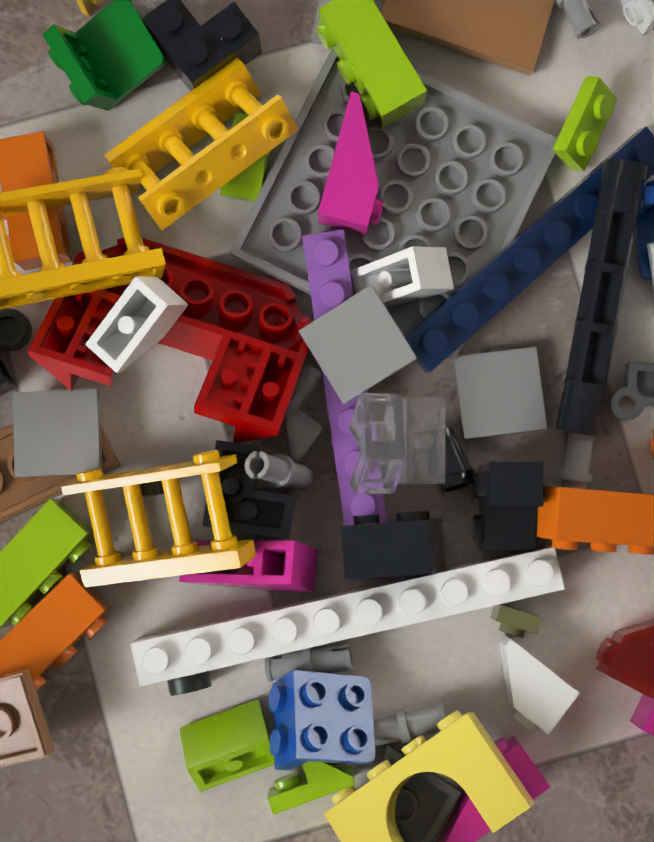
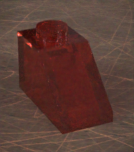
(630, 657)

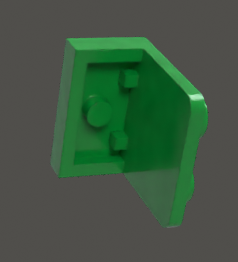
(106, 55)

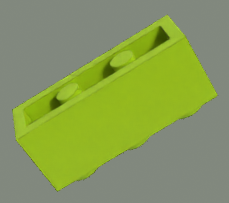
(371, 59)
(37, 556)

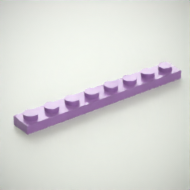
(329, 287)

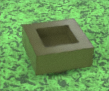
(515, 621)

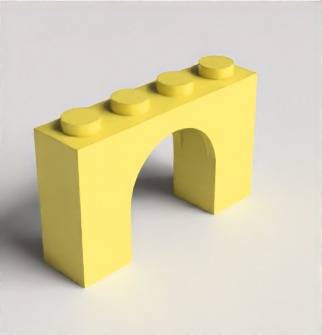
(458, 751)

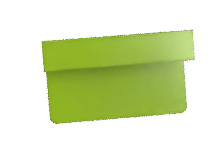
(227, 745)

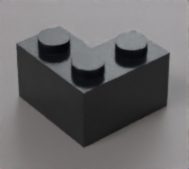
(202, 50)
(507, 504)
(249, 508)
(393, 548)

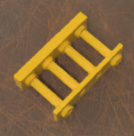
(188, 122)
(97, 269)
(146, 560)

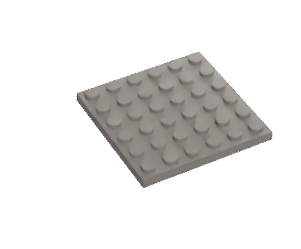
(446, 177)

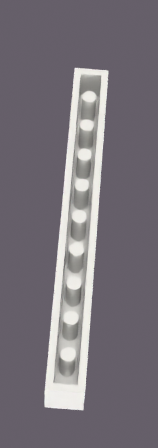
(346, 615)

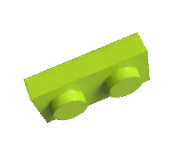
(585, 123)

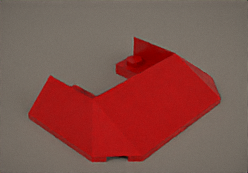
(232, 318)

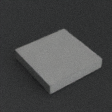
(358, 344)
(499, 393)
(56, 432)

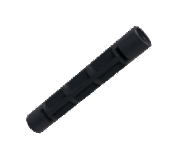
(601, 296)

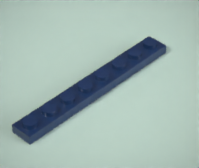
(519, 262)

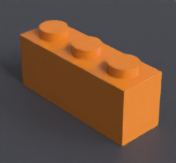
(29, 163)
(597, 519)
(53, 628)

